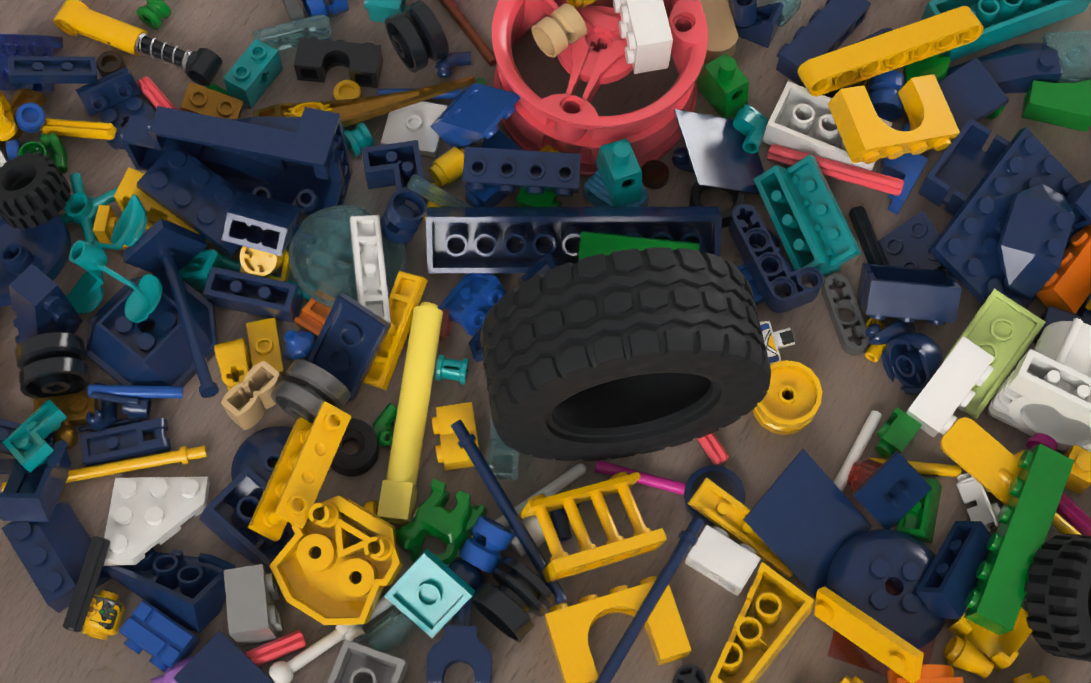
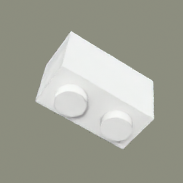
(723, 559)

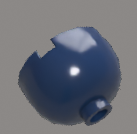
(912, 360)

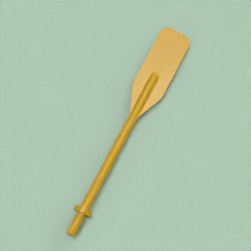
(987, 462)

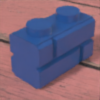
(158, 635)

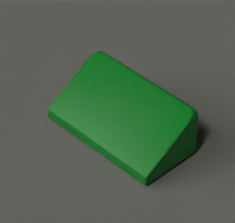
(922, 518)

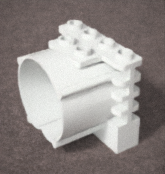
(1051, 387)

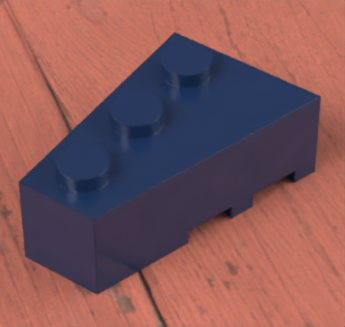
(40, 306)

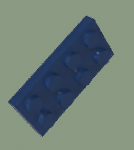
(192, 194)

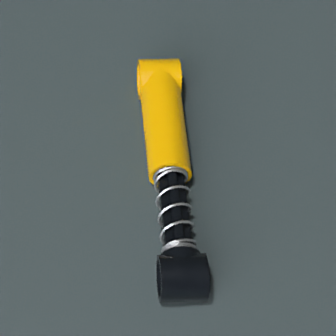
(77, 19)

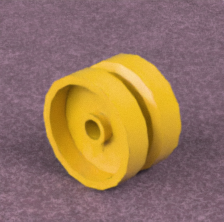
(805, 396)

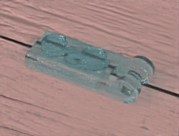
(288, 34)

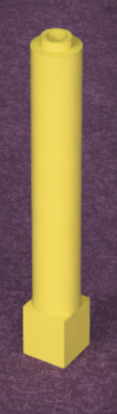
(399, 489)

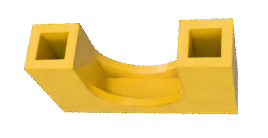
(870, 138)
(570, 628)

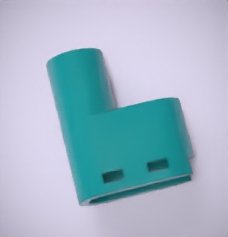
(752, 125)

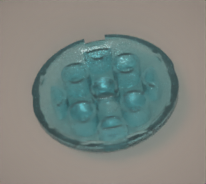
(321, 246)

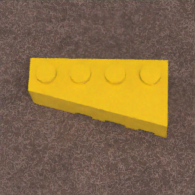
(763, 628)

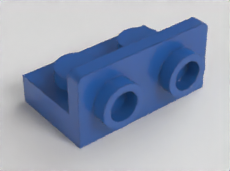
(472, 300)

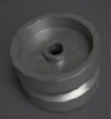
(307, 390)

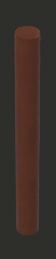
(469, 31)

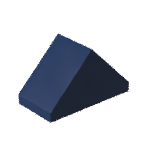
(765, 26)

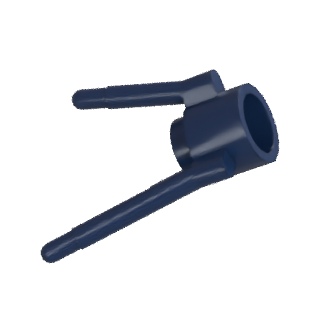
(133, 407)

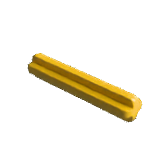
(80, 129)

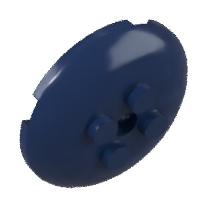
(881, 556)

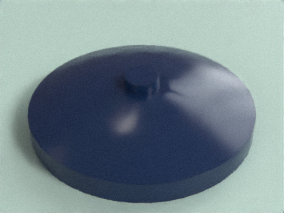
(42, 246)

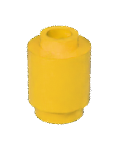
(448, 167)

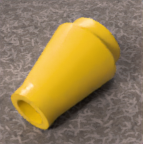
(966, 656)

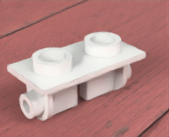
(972, 491)

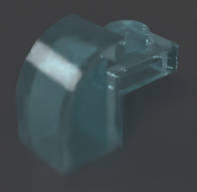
(501, 458)

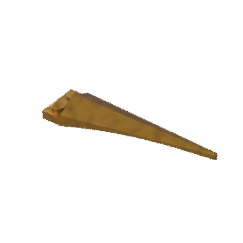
(365, 108)

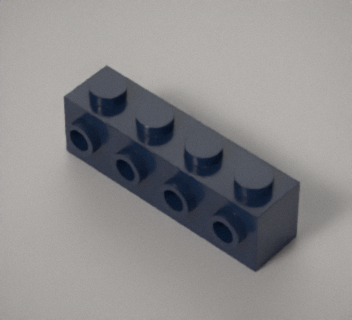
(521, 170)

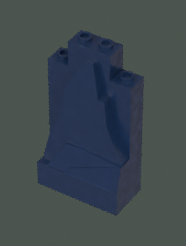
(253, 150)

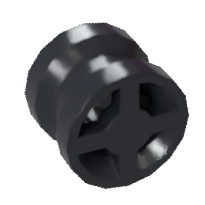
(689, 674)

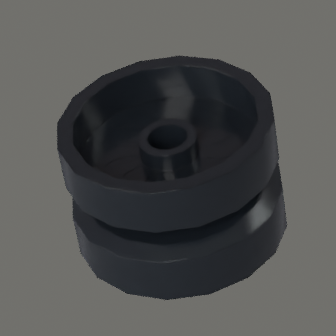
(417, 36)
(52, 365)

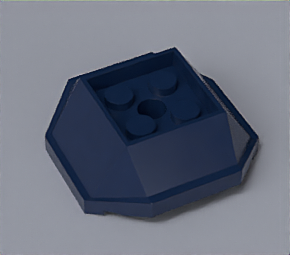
(153, 356)

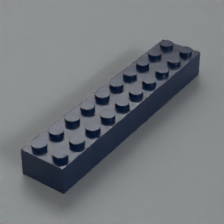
(520, 236)

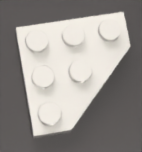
(150, 513)

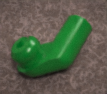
(59, 153)

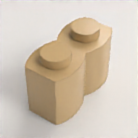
(250, 399)

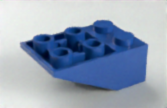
(474, 115)

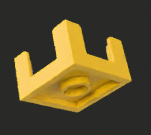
(997, 648)

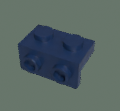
(108, 91)

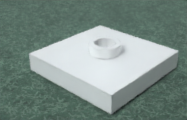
(414, 124)

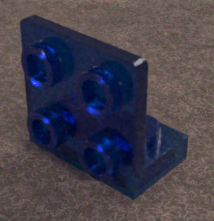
(25, 46)

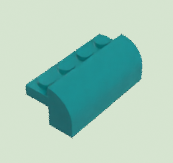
(807, 216)

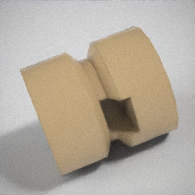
(561, 29)

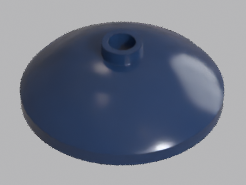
(260, 450)

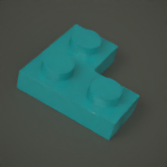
(28, 440)

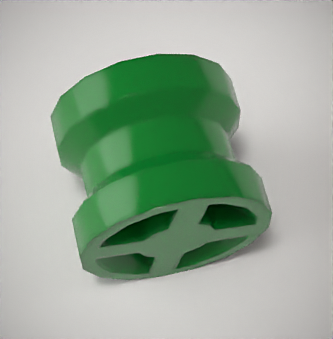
(154, 13)

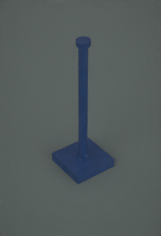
(169, 249)

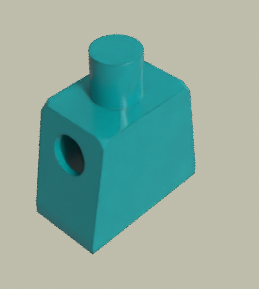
(619, 164)

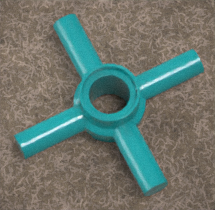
(83, 208)

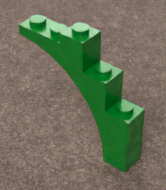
(1059, 104)

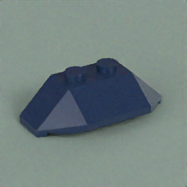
(1034, 238)

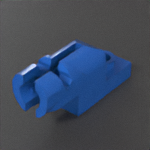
(906, 167)

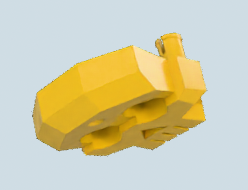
(325, 584)

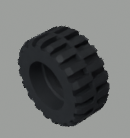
(1061, 596)

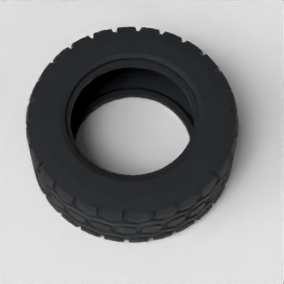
(623, 355)

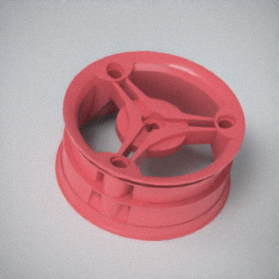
(597, 59)

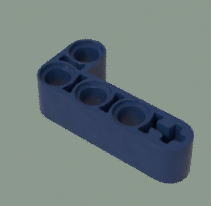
(769, 257)

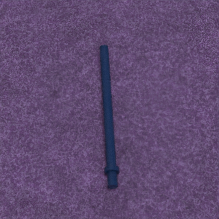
(468, 443)
(687, 539)

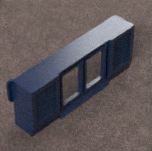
(34, 494)

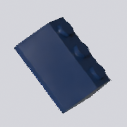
(53, 553)

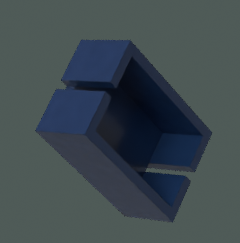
(962, 167)
(908, 293)

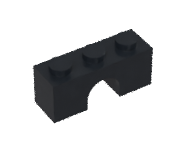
(318, 56)

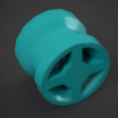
(358, 138)

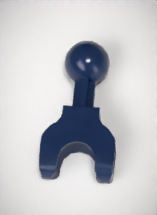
(461, 639)

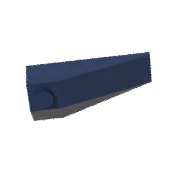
(1019, 65)
(231, 514)

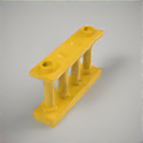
(299, 472)
(589, 555)

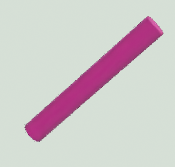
(646, 478)

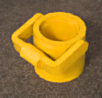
(263, 263)

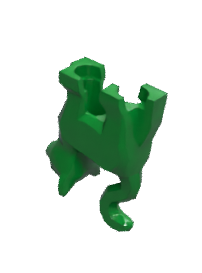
(435, 520)

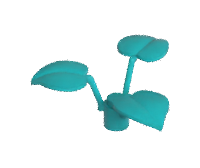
(88, 290)

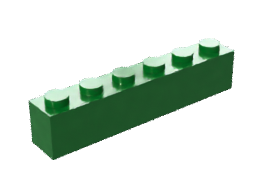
(1019, 536)

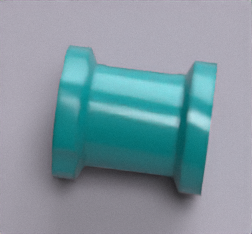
(452, 369)

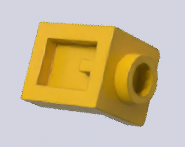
(104, 224)

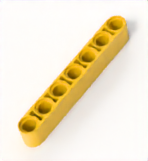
(890, 51)

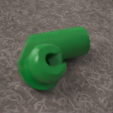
(383, 425)

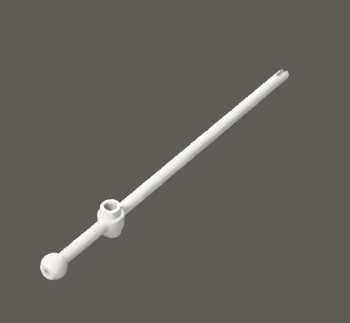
(283, 671)

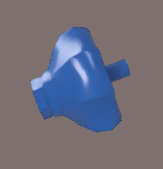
(298, 344)

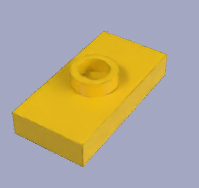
(265, 343)

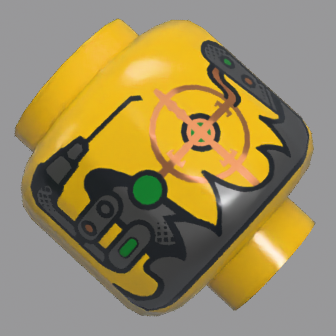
(104, 616)

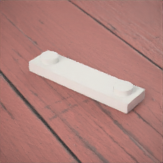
(369, 264)

